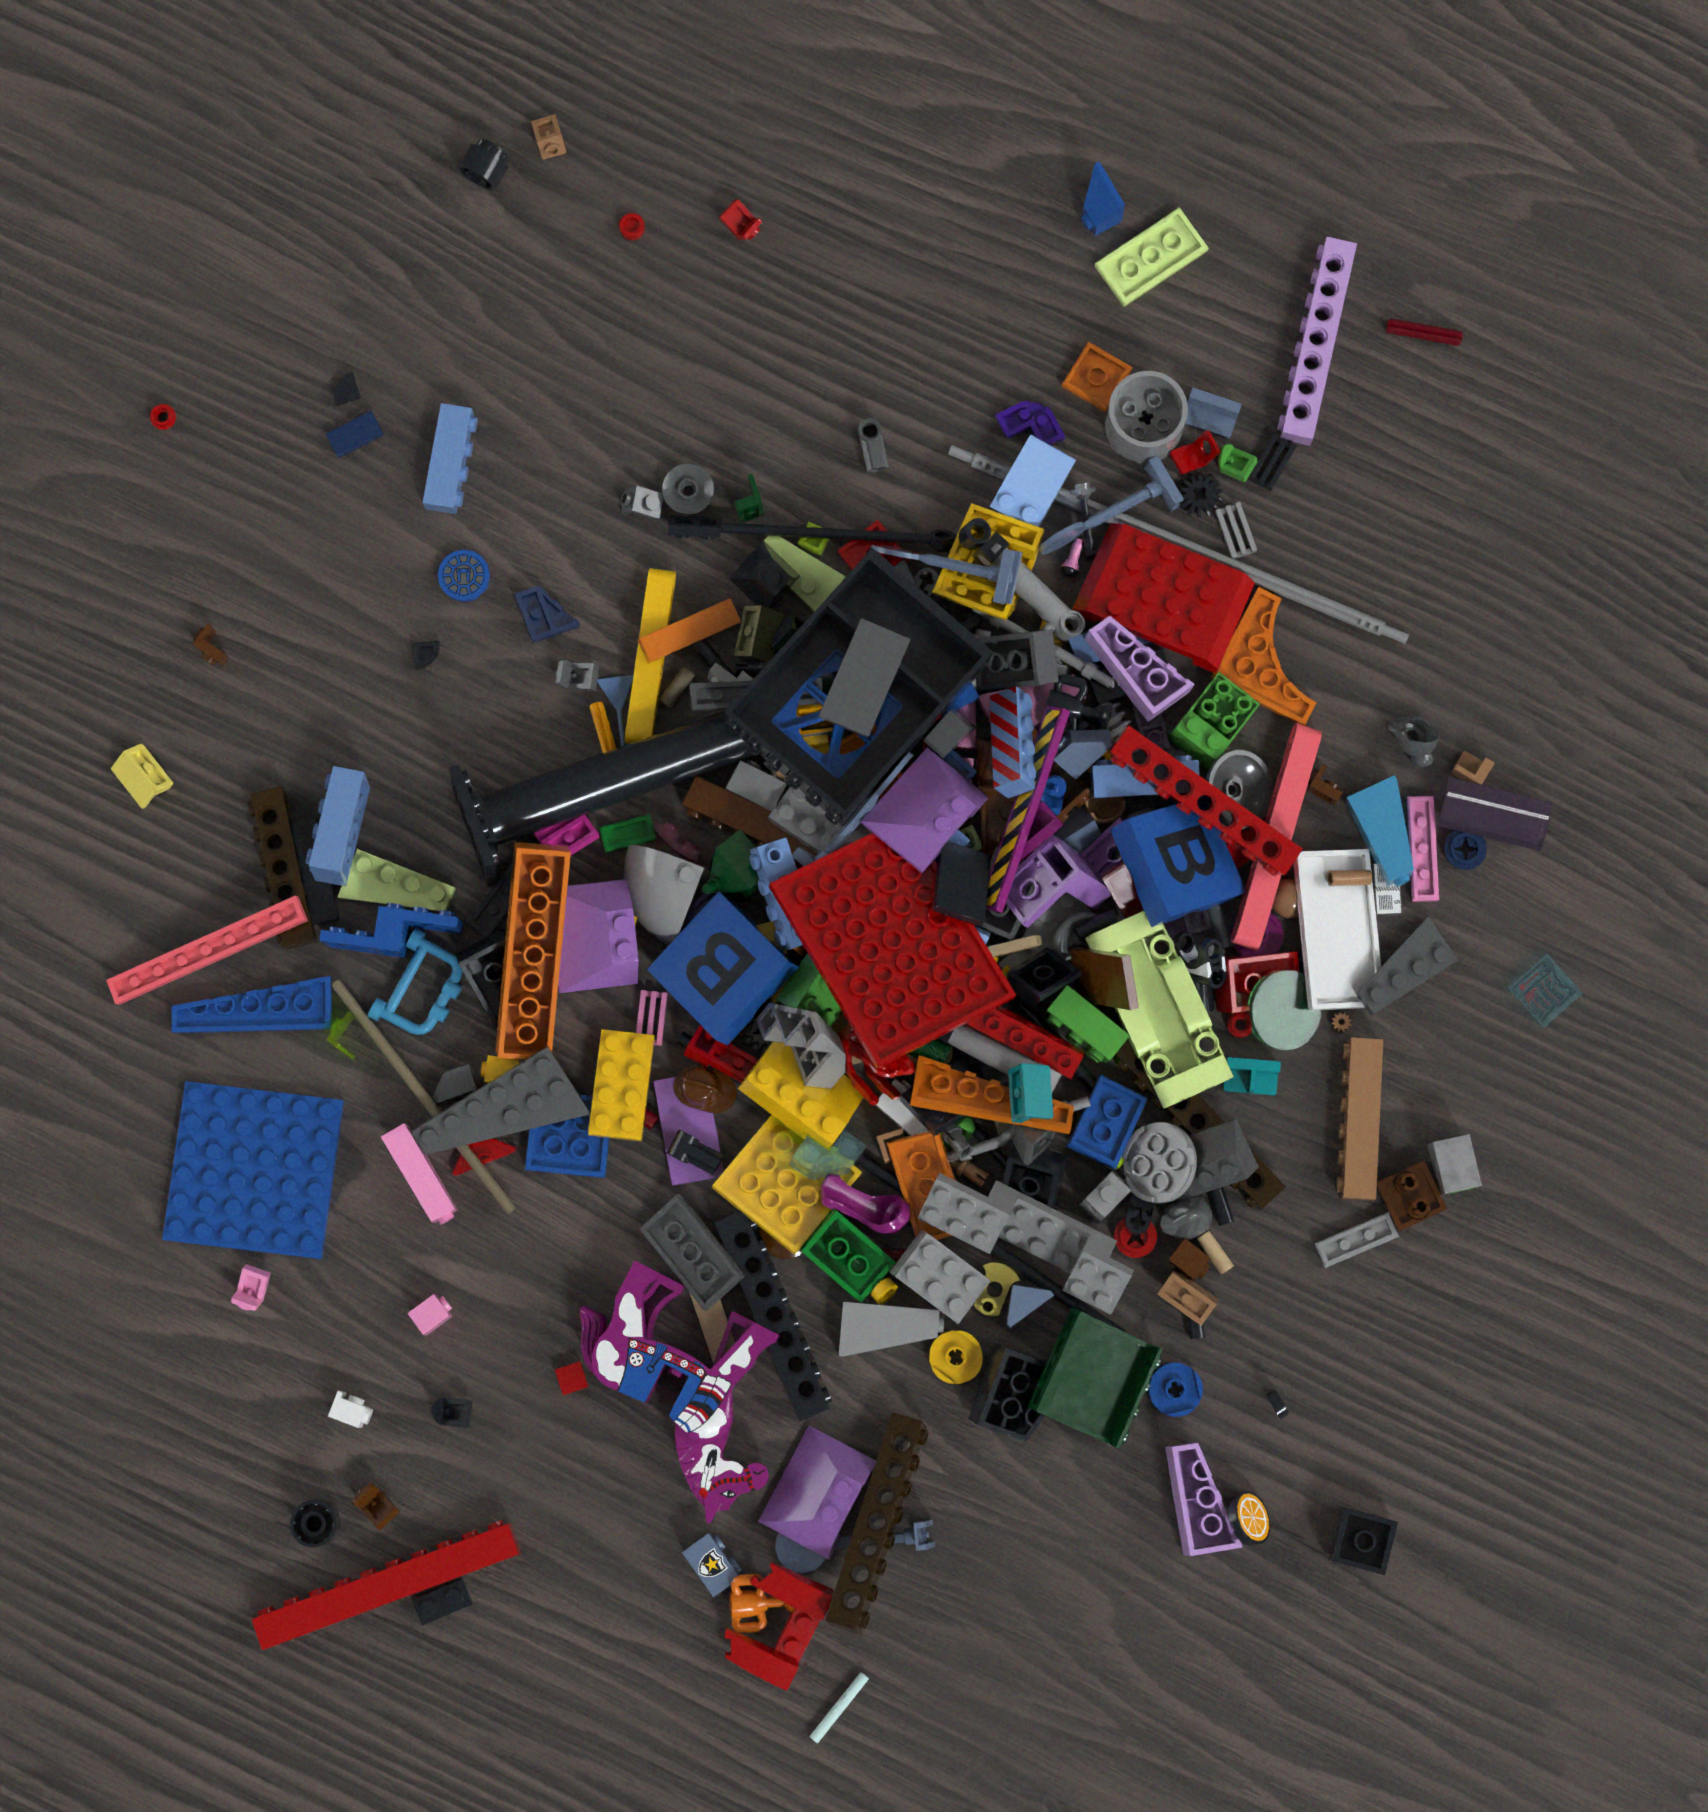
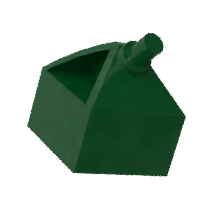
(731, 870)

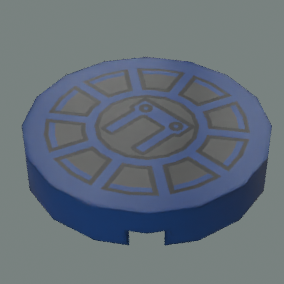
(464, 575)

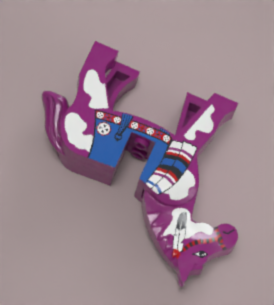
(633, 1364)

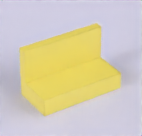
(141, 774)

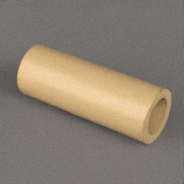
(1215, 1252)

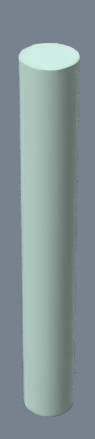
(839, 1707)

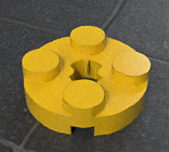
(970, 1354)

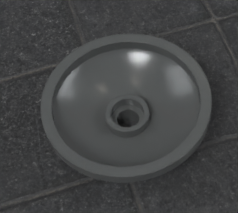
(1247, 780)

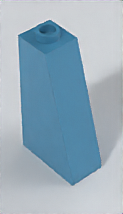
(1382, 825)

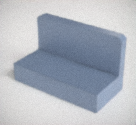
(1212, 413)

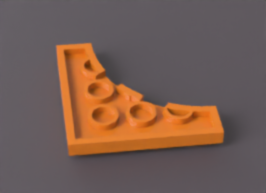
(1254, 664)

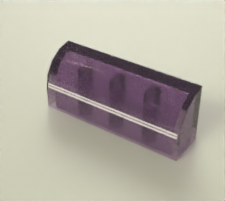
(1494, 814)

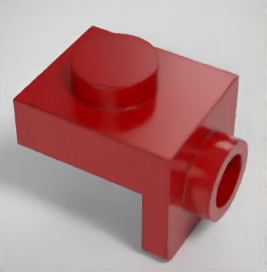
(740, 221)

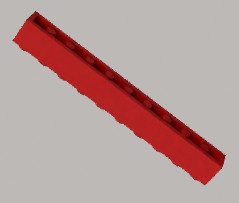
(386, 1585)

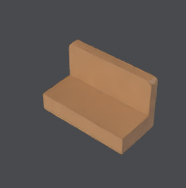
(1188, 1296)

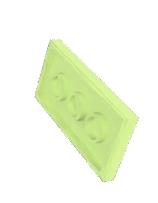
(1151, 257)

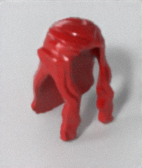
(854, 1048)

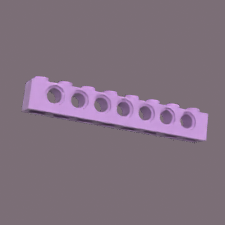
(1342, 255)

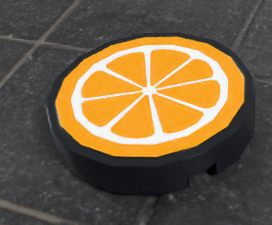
(1249, 1518)

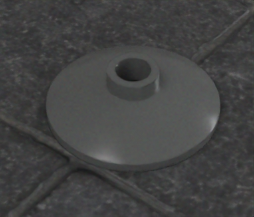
(684, 477)

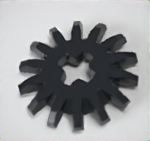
(1210, 493)

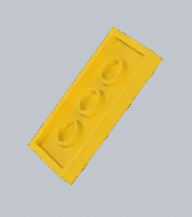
(621, 1085)

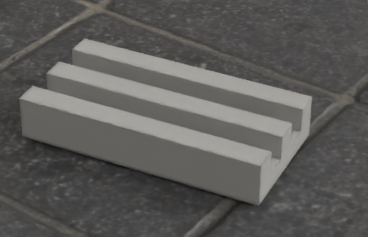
(1229, 511)

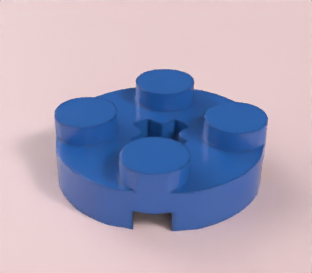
(1184, 1377)

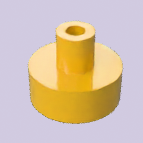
(884, 1291)

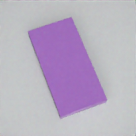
(690, 1120)

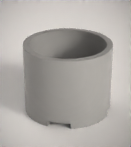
(1154, 398)

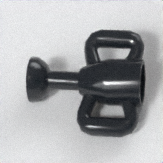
(1059, 699)

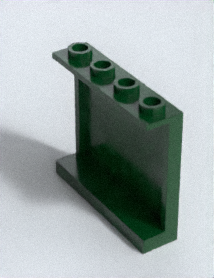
(1095, 1378)

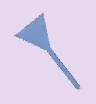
(617, 691)

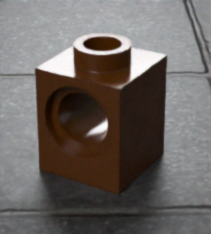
(1189, 1260)

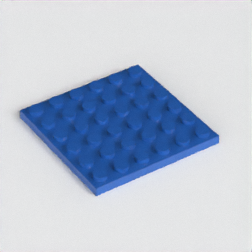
(253, 1170)

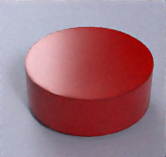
(632, 226)

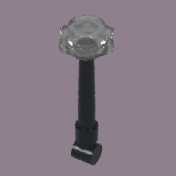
(1082, 492)

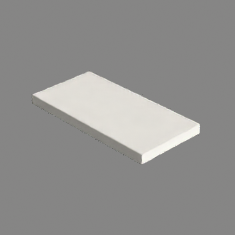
(1335, 929)

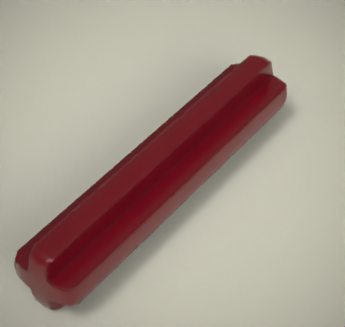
(1424, 332)

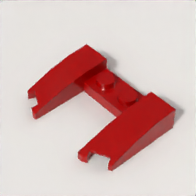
(726, 1058)
(810, 1606)

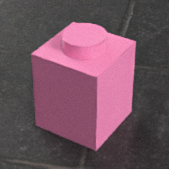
(431, 1314)

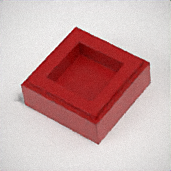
(571, 1378)

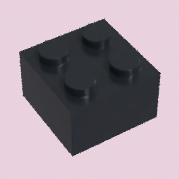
(1363, 1540)

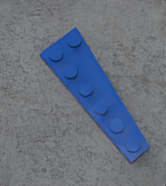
(279, 1008)

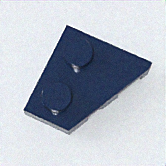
(542, 615)

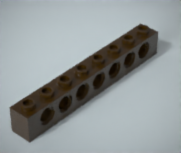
(1269, 1184)
(898, 1430)

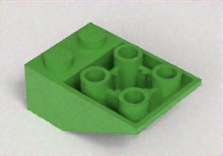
(1213, 721)

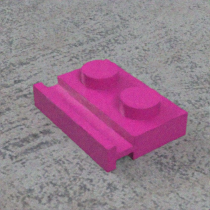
(571, 833)

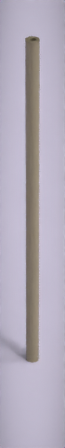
(419, 1091)

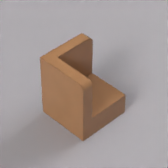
(1471, 768)
(882, 1142)

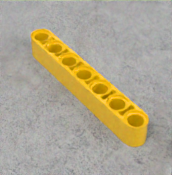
(647, 676)

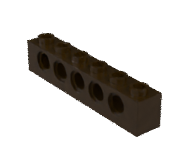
(276, 801)

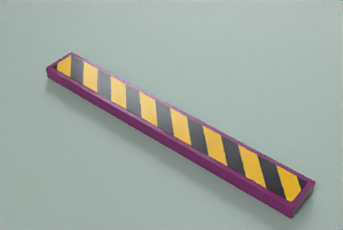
(1025, 809)

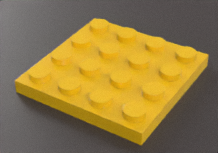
(772, 1190)

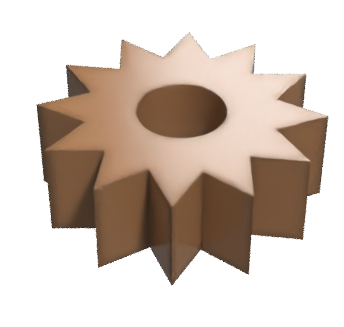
(1341, 1027)

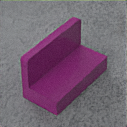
(1043, 827)

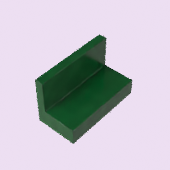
(750, 507)

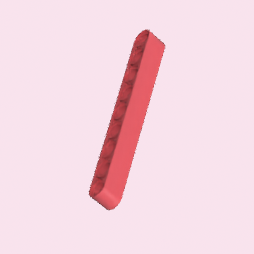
(1282, 816)

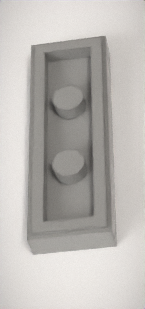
(1356, 1240)

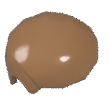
(1105, 809)
(1286, 899)

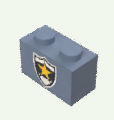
(712, 1564)

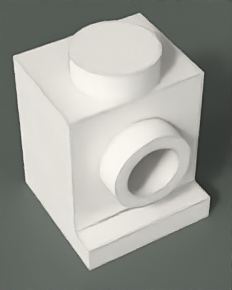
(350, 1410)

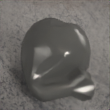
(1186, 1218)

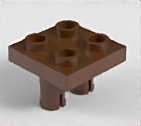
(1411, 1196)

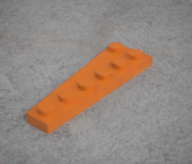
(962, 1093)

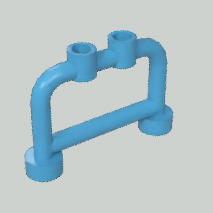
(439, 1011)

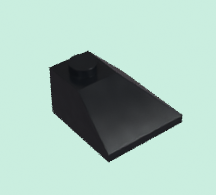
(764, 576)

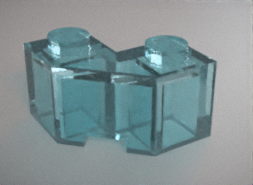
(818, 1162)

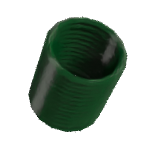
(933, 1050)

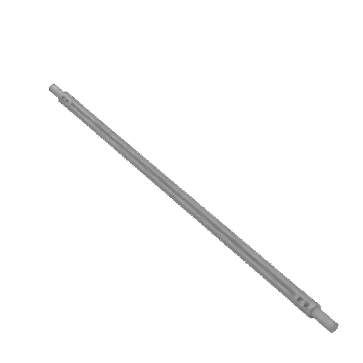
(1260, 577)

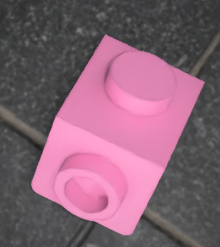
(251, 1288)

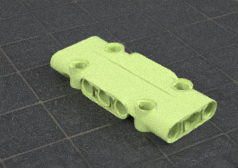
(1168, 1014)

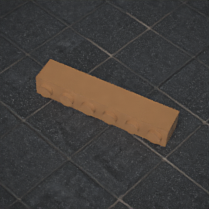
(1361, 1119)

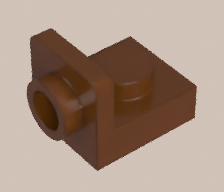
(1325, 789)

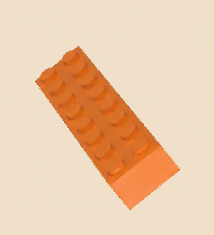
(532, 949)

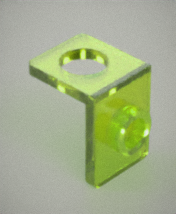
(337, 1029)

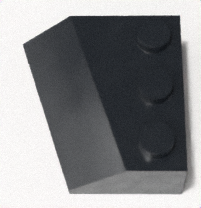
(1007, 1392)

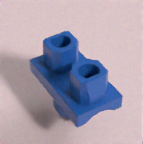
(1054, 793)

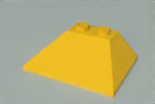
(978, 591)

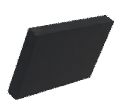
(962, 883)

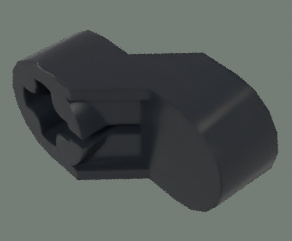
(1137, 1223)

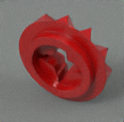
(1134, 1249)

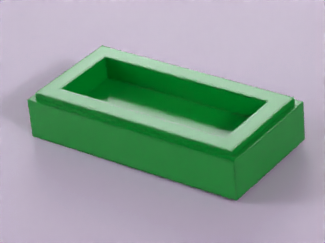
(627, 832)

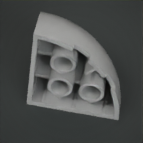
(660, 890)

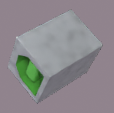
(1454, 1164)

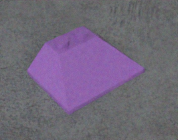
(924, 809)
(598, 937)
(817, 1492)

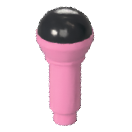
(1070, 566)

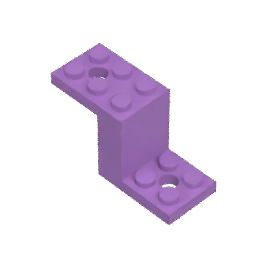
(1062, 869)

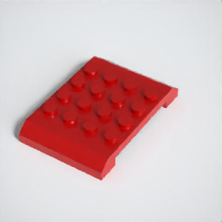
(1165, 594)

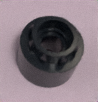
(484, 164)
(300, 1523)

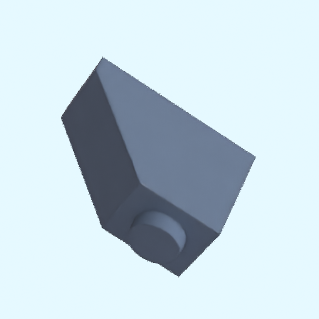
(1081, 749)

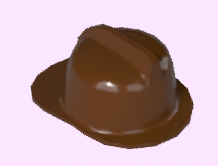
(705, 1089)

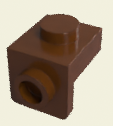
(210, 653)
(375, 1505)

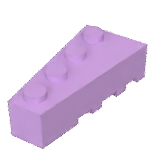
(1137, 669)
(1198, 1503)

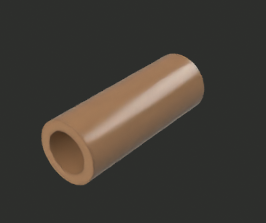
(1349, 877)

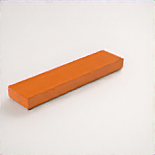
(689, 630)

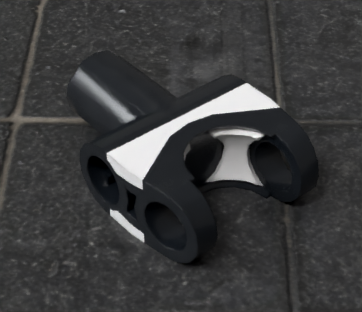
(1204, 970)

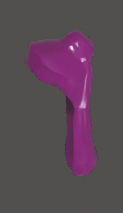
(879, 1213)

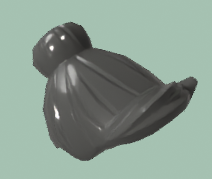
(1415, 738)

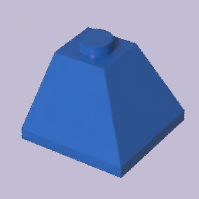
(1102, 204)

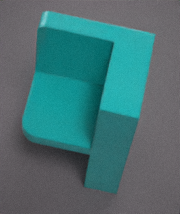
(1252, 1076)
(1030, 1092)

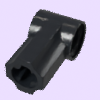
(690, 1150)

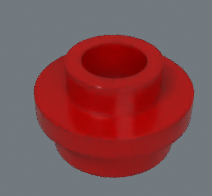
(161, 409)
(1231, 1024)

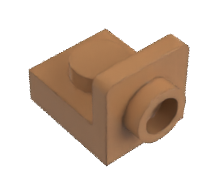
(548, 137)

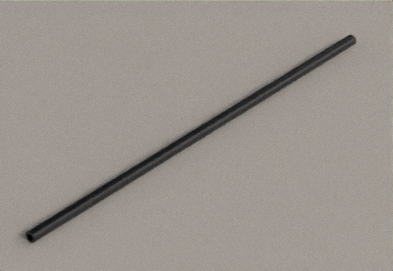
(998, 1251)

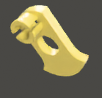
(996, 1273)

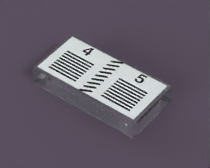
(1386, 898)

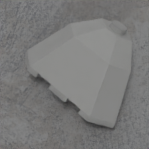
(811, 1039)

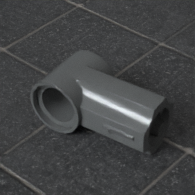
(873, 448)

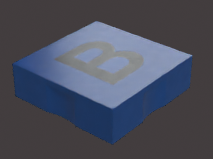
(1176, 863)
(722, 968)

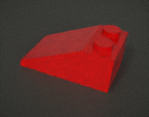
(1245, 972)

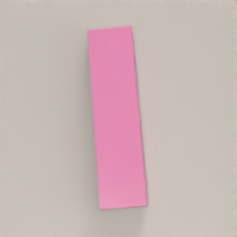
(1423, 848)

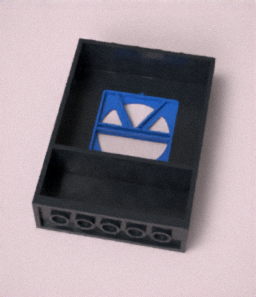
(931, 677)

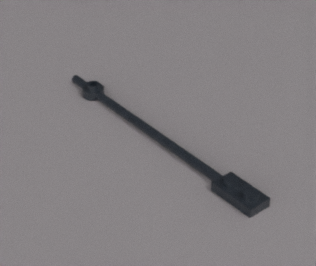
(711, 527)

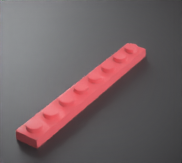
(207, 950)

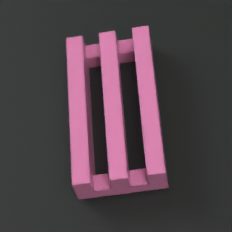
(653, 994)

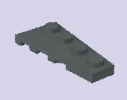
(1412, 964)

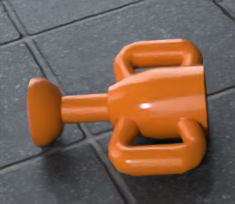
(749, 1604)

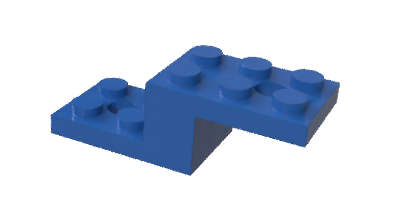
(392, 930)

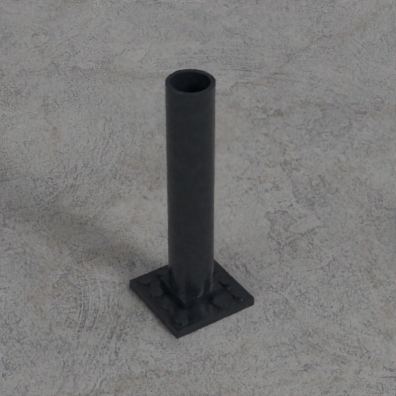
(590, 785)

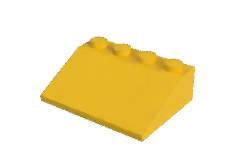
(806, 1110)

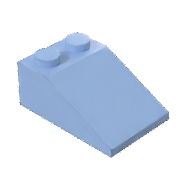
(1033, 482)

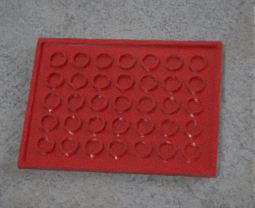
(883, 950)

